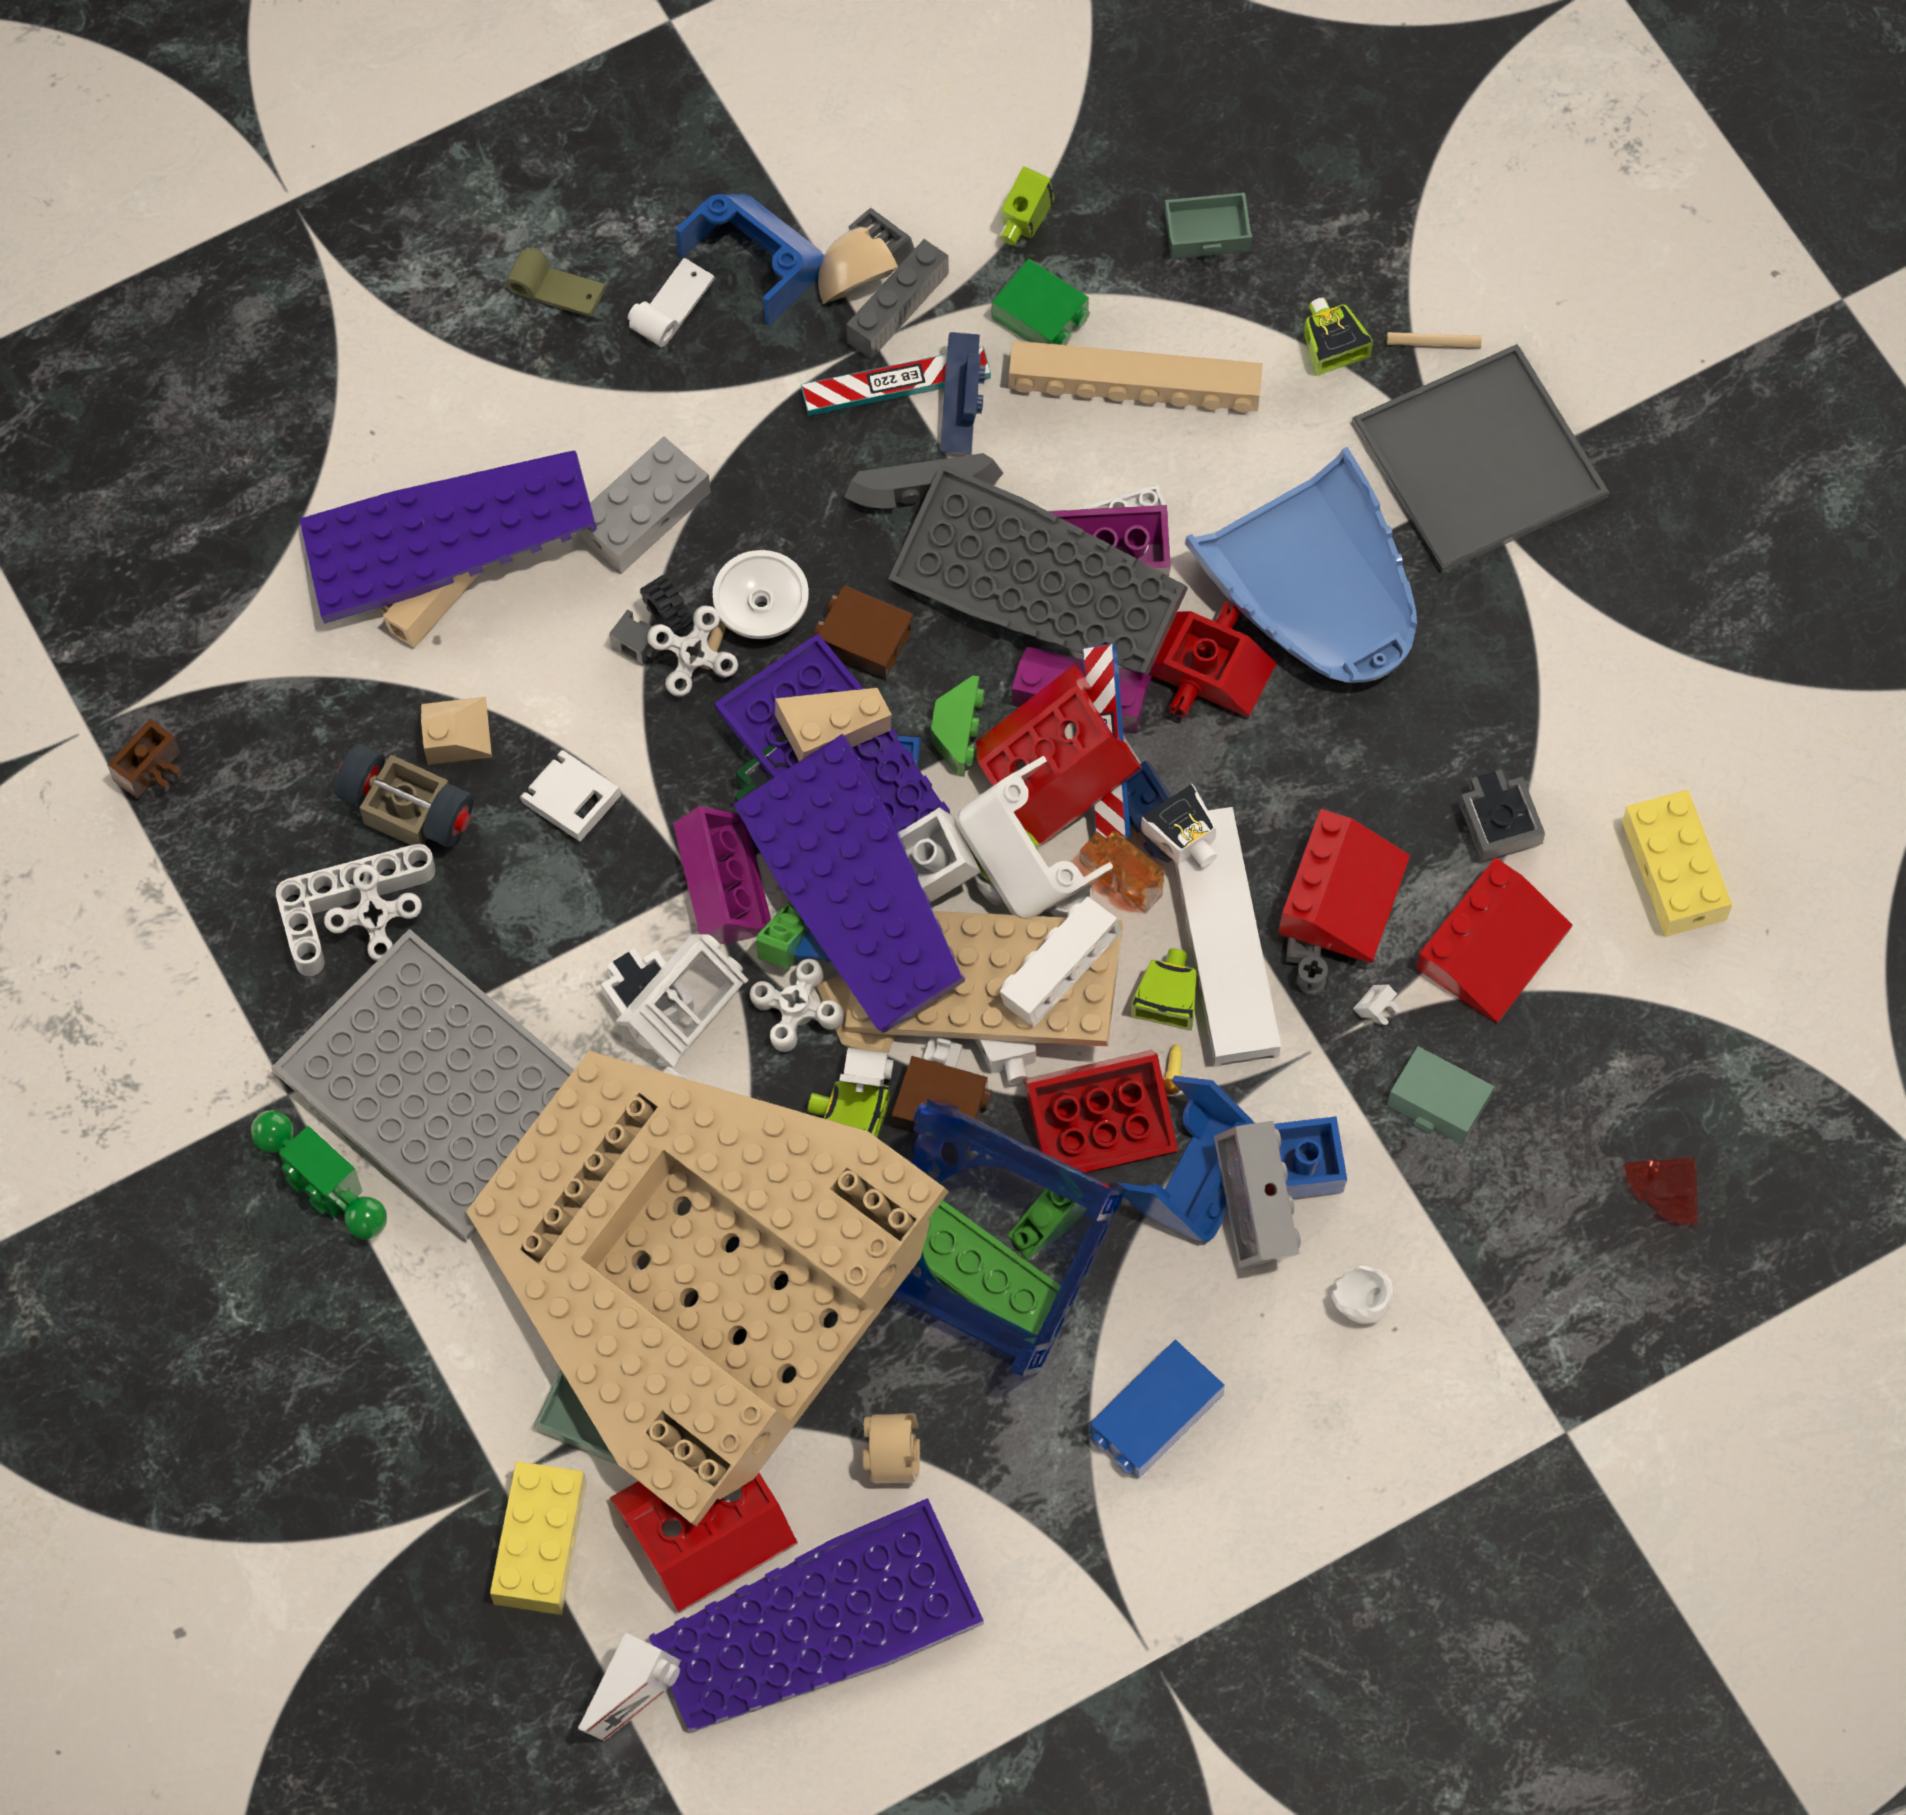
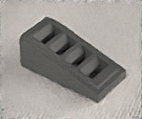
(901, 243)

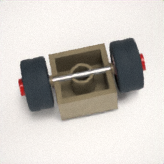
(403, 798)

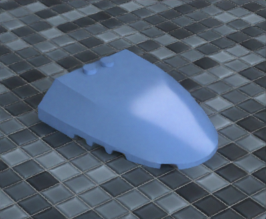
(1319, 575)

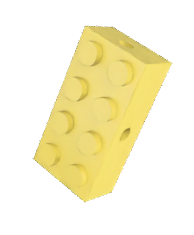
(1676, 863)
(538, 1538)

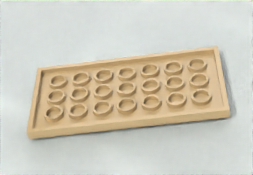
(987, 953)

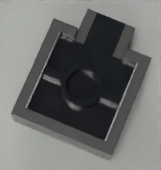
(1500, 815)

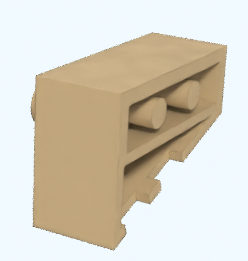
(820, 718)

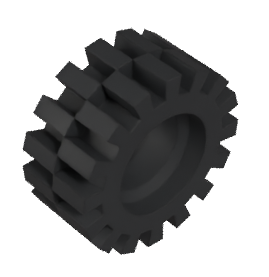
(666, 604)

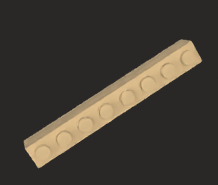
(1135, 376)

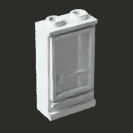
(683, 998)

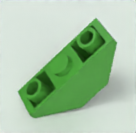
(956, 723)
(781, 937)
(1044, 1223)

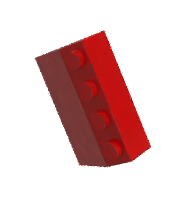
(1343, 888)
(1494, 941)
(1102, 1112)

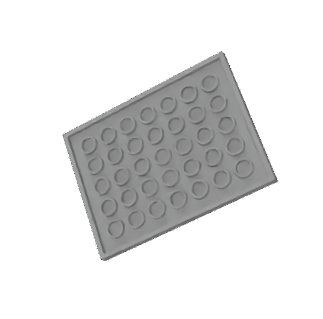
(425, 1076)

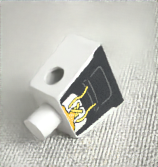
(1182, 827)

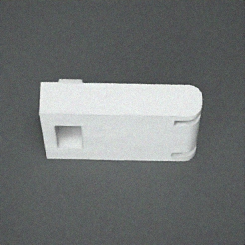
(563, 791)

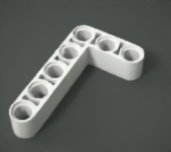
(342, 894)

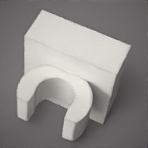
(1374, 1003)
(943, 1051)

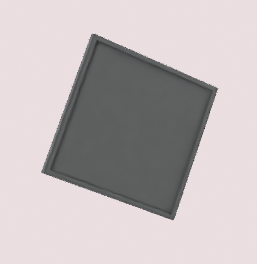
(1480, 458)

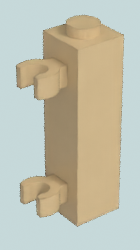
(416, 616)

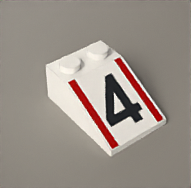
(631, 1683)

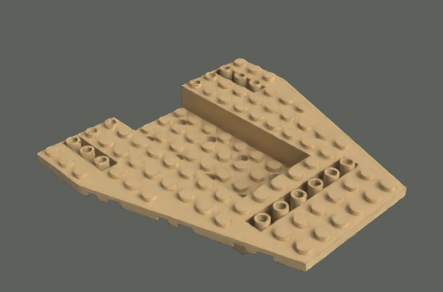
(604, 1186)

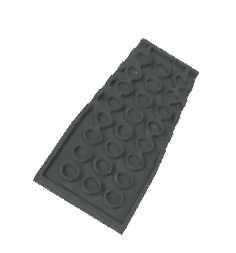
(1034, 572)

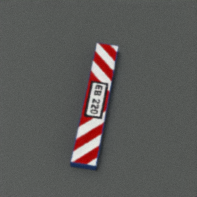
(1103, 676)

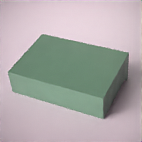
(1208, 225)
(1439, 1096)
(568, 1421)

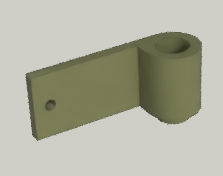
(536, 281)

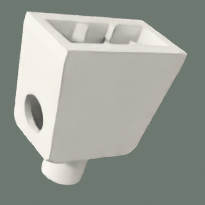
(1008, 1057)

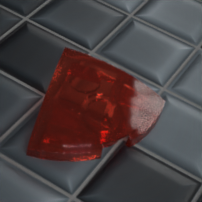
(1667, 1187)

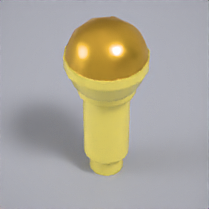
(1174, 1068)

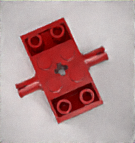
(1212, 662)

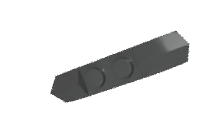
(912, 481)

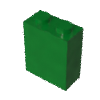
(1040, 306)

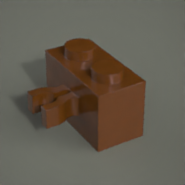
(145, 759)

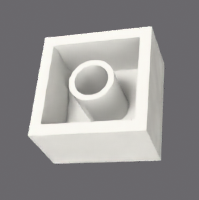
(939, 853)

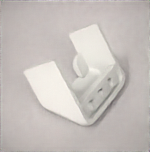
(1009, 853)

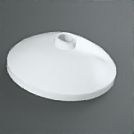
(755, 579)

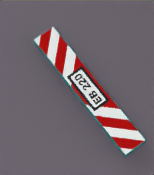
(878, 384)

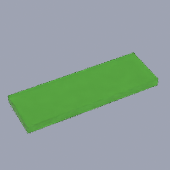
(986, 1270)

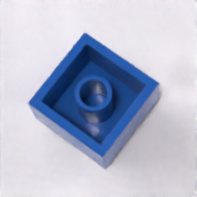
(1312, 1157)

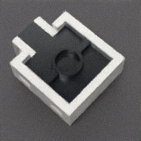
(629, 978)

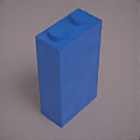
(1156, 1410)

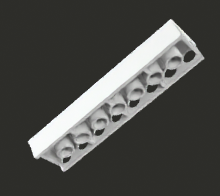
(1227, 950)

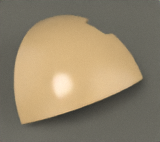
(853, 262)

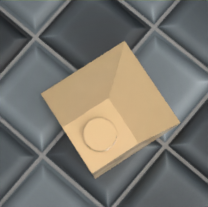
(455, 730)

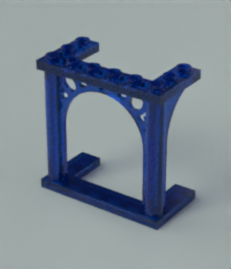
(941, 1123)

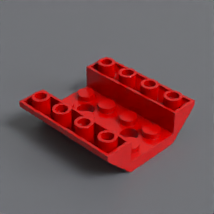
(1076, 769)
(717, 1551)

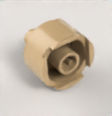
(892, 1448)

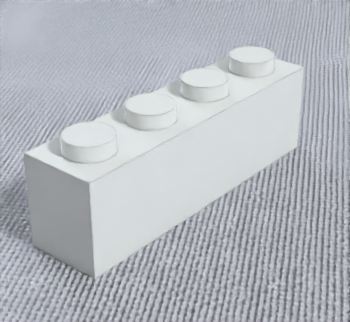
(1060, 961)

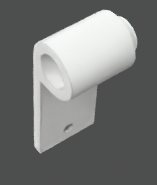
(671, 305)
(866, 1068)

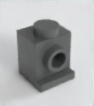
(631, 639)

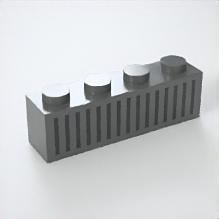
(897, 299)

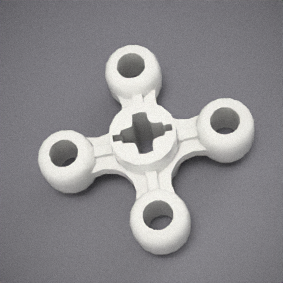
(679, 645)
(389, 908)
(800, 1013)

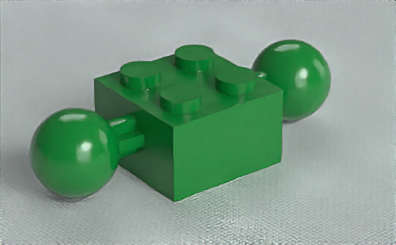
(320, 1173)

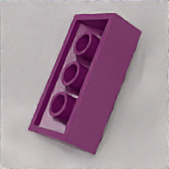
(1133, 530)
(1041, 667)
(722, 875)

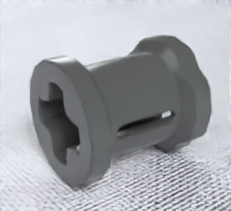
(1318, 982)

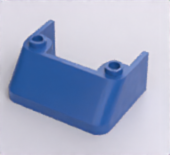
(793, 256)
(1195, 1194)

